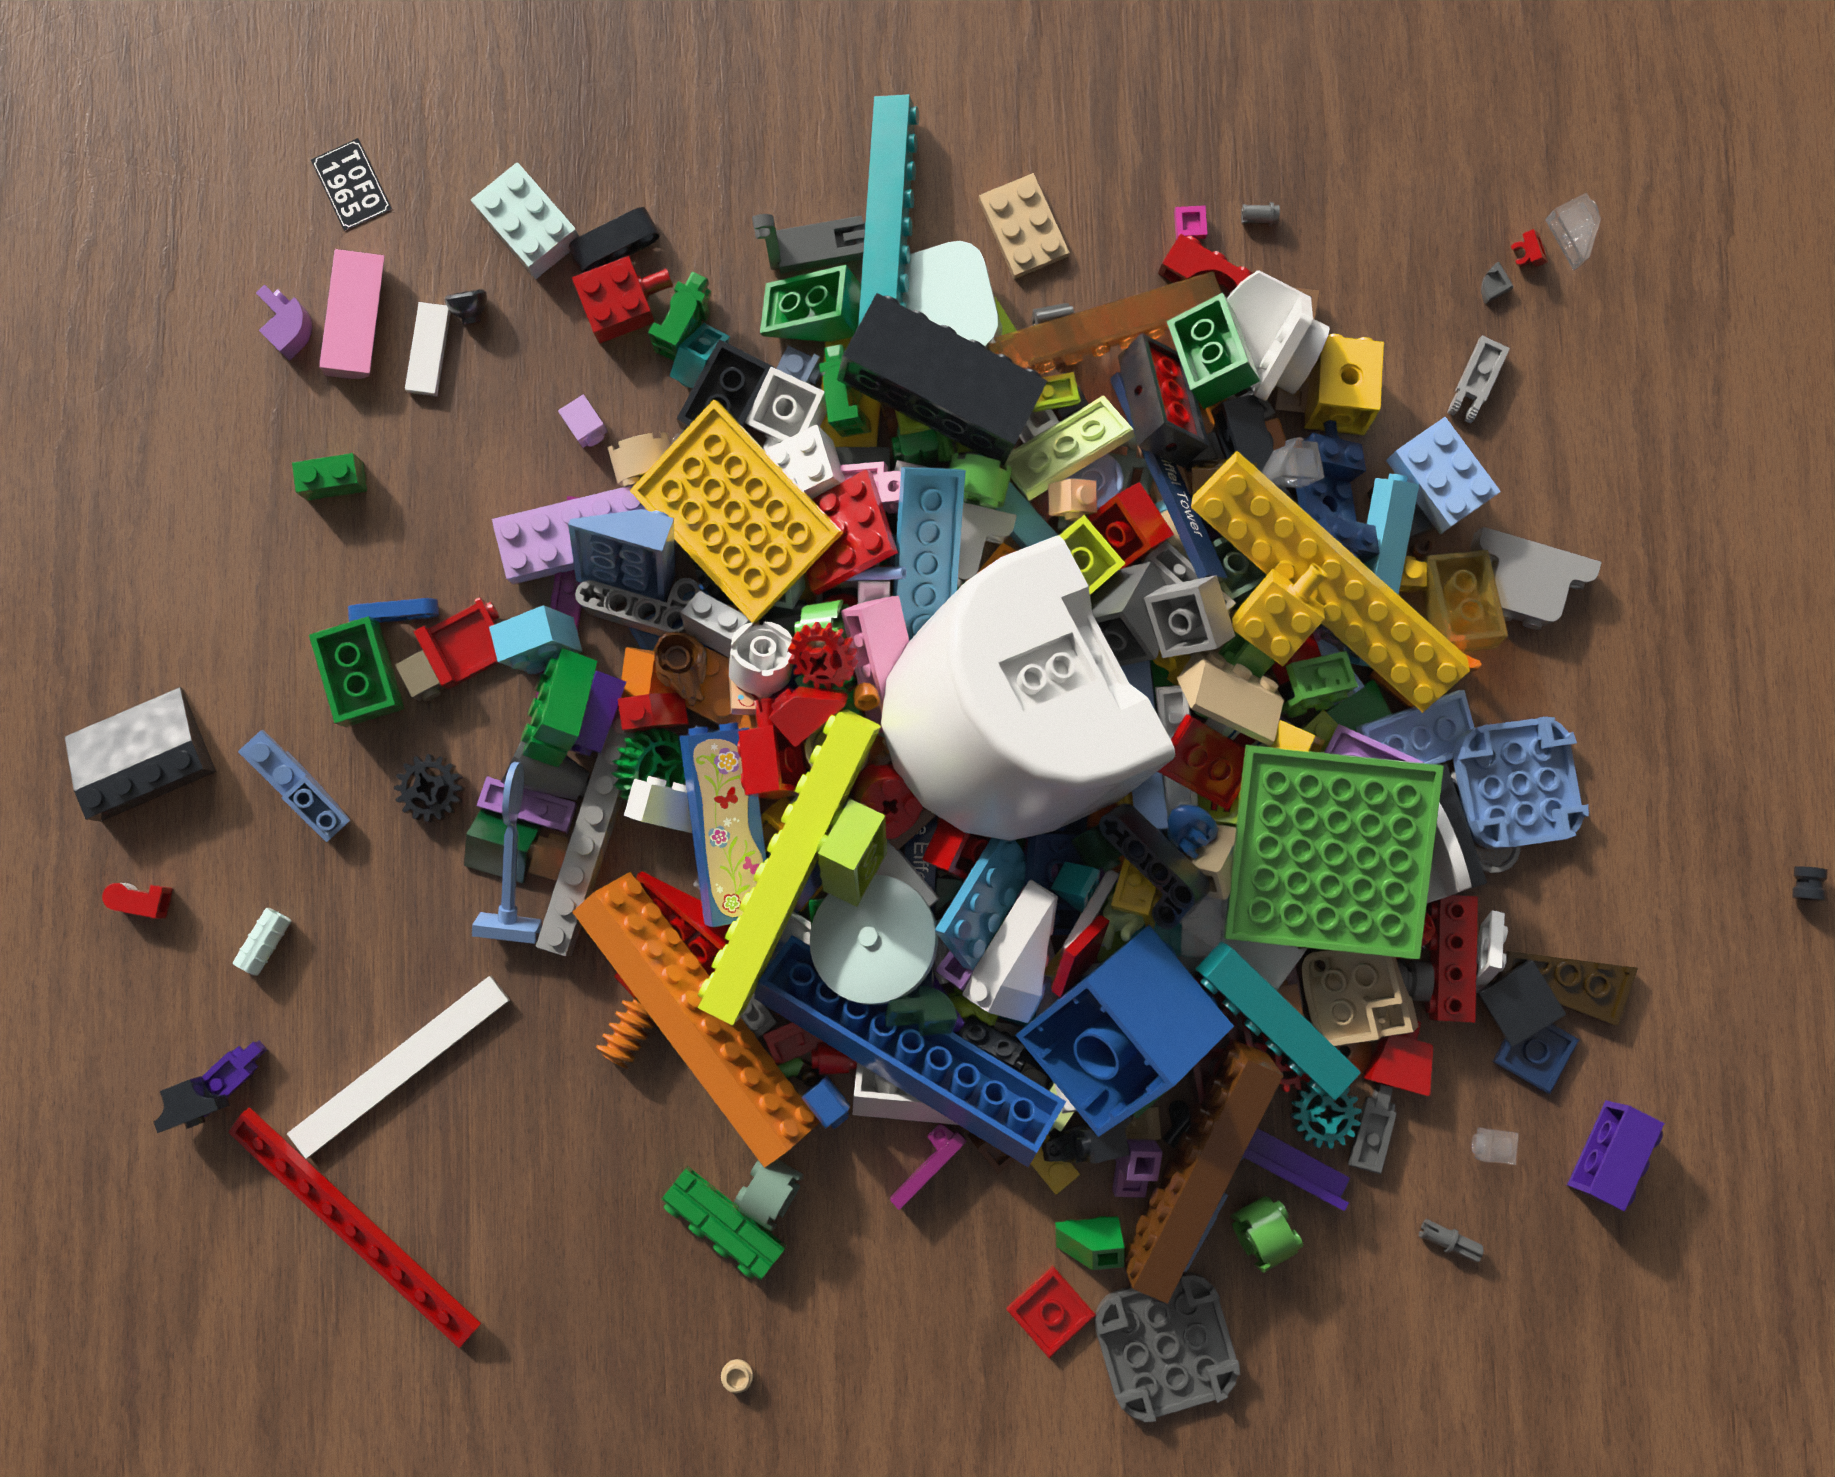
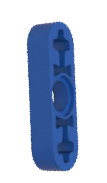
(395, 610)

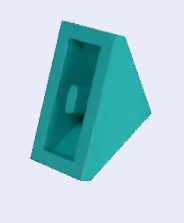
(1076, 884)

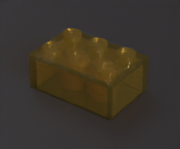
(1464, 600)

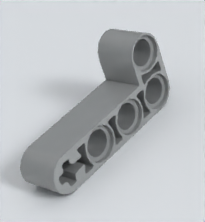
(636, 606)

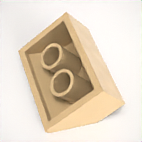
(1232, 695)

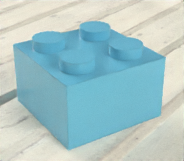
(533, 638)

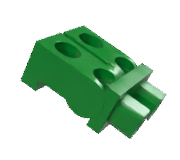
(684, 318)
(841, 400)

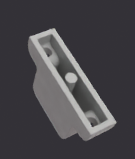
(978, 526)
(1533, 576)

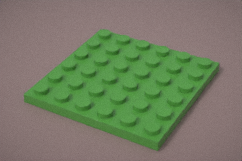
(1333, 851)

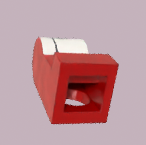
(129, 899)

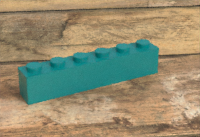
(1278, 1020)

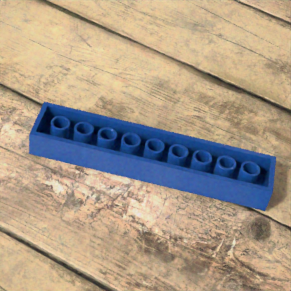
(934, 1069)

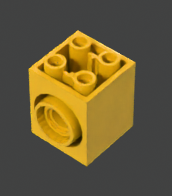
(1346, 385)

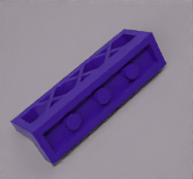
(1297, 1168)

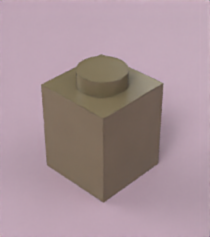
(419, 677)

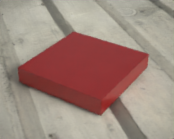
(1080, 955)
(1051, 1311)

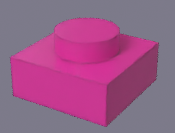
(1191, 221)

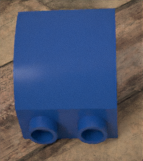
(1125, 1031)

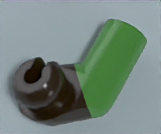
(800, 1069)

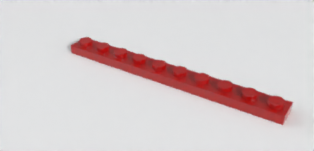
(354, 1227)

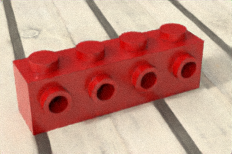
(1453, 958)

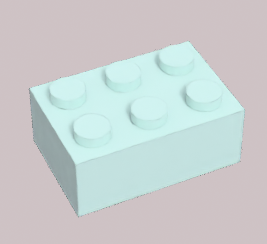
(525, 220)

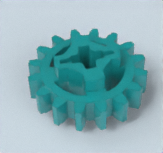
(1329, 1125)

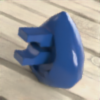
(1190, 828)

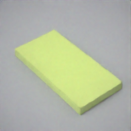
(1068, 447)

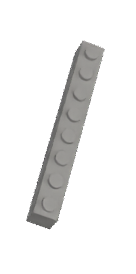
(585, 848)

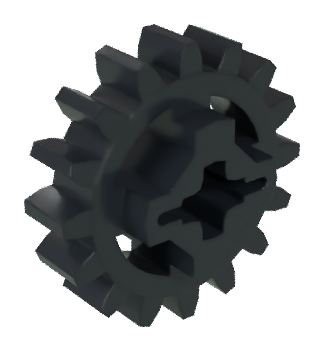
(435, 799)

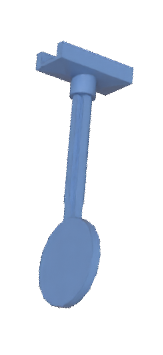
(506, 923)

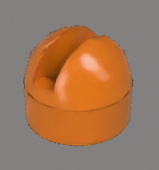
(866, 696)

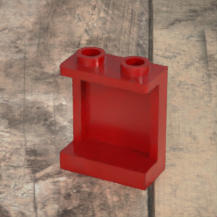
(461, 644)

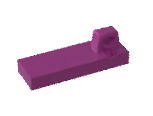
(947, 1145)

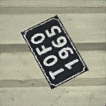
(351, 184)

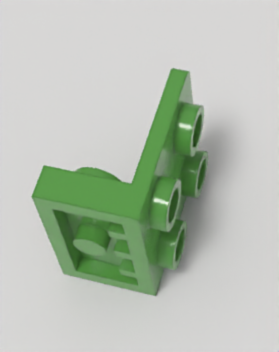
(1319, 683)

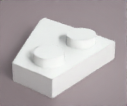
(1490, 948)

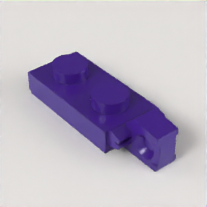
(233, 1069)

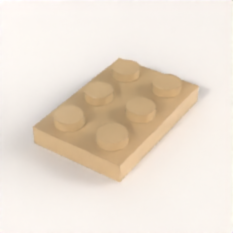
(1023, 226)

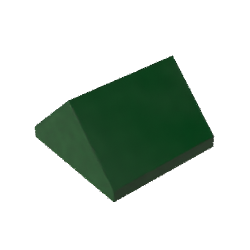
(486, 844)

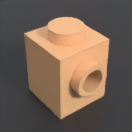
(1072, 498)

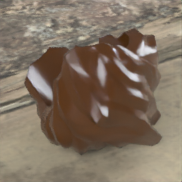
(681, 664)

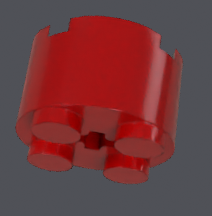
(888, 794)

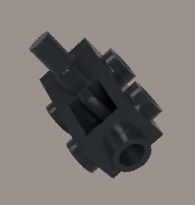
(995, 1043)

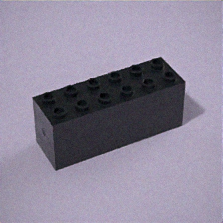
(940, 378)

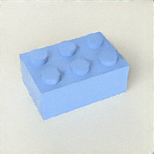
(1447, 475)

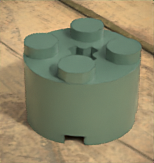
(769, 1192)

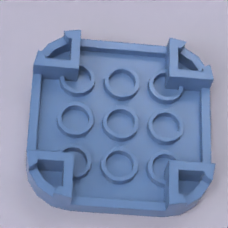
(1518, 783)

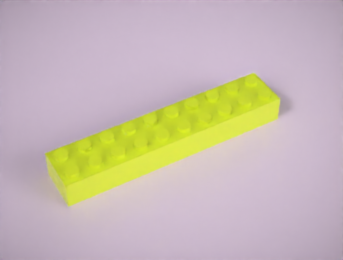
(789, 866)

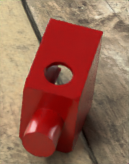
(1402, 1062)

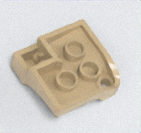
(1356, 996)

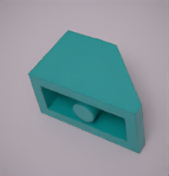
(694, 354)

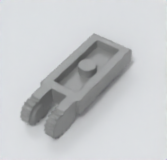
(1479, 376)

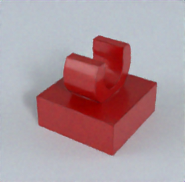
(1533, 249)

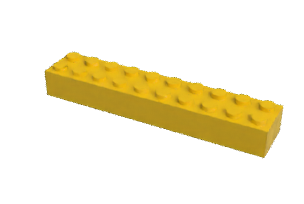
(1355, 601)

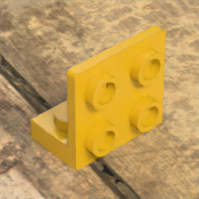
(1135, 894)

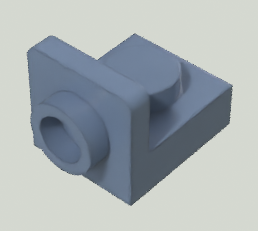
(800, 365)

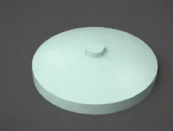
(874, 948)

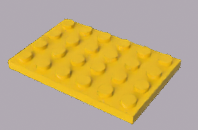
(736, 511)

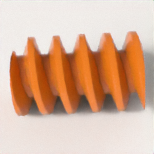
(626, 1033)

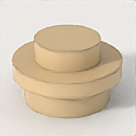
(737, 1376)

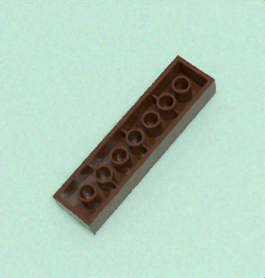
(1200, 1170)

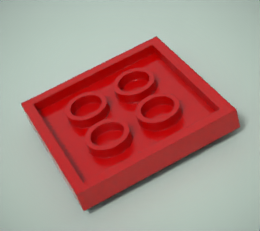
(866, 532)

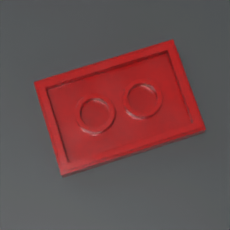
(1206, 762)

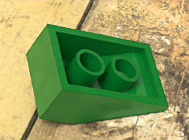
(812, 306)

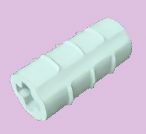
(261, 941)

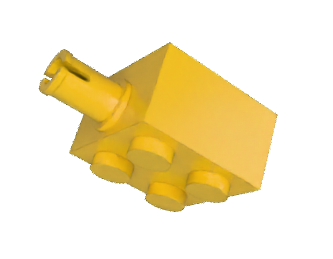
(1281, 613)

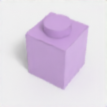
(583, 422)

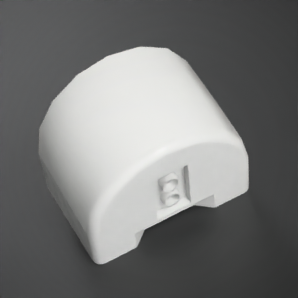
(1016, 706)

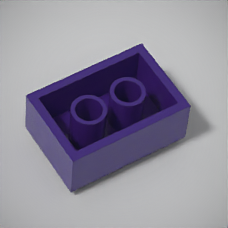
(1616, 1155)

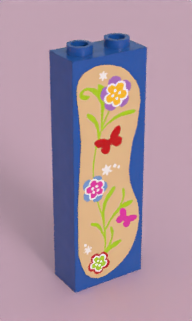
(723, 821)

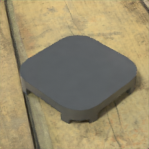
(1166, 1353)

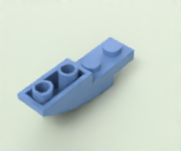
(295, 785)

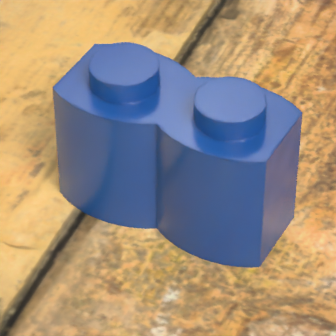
(827, 1103)

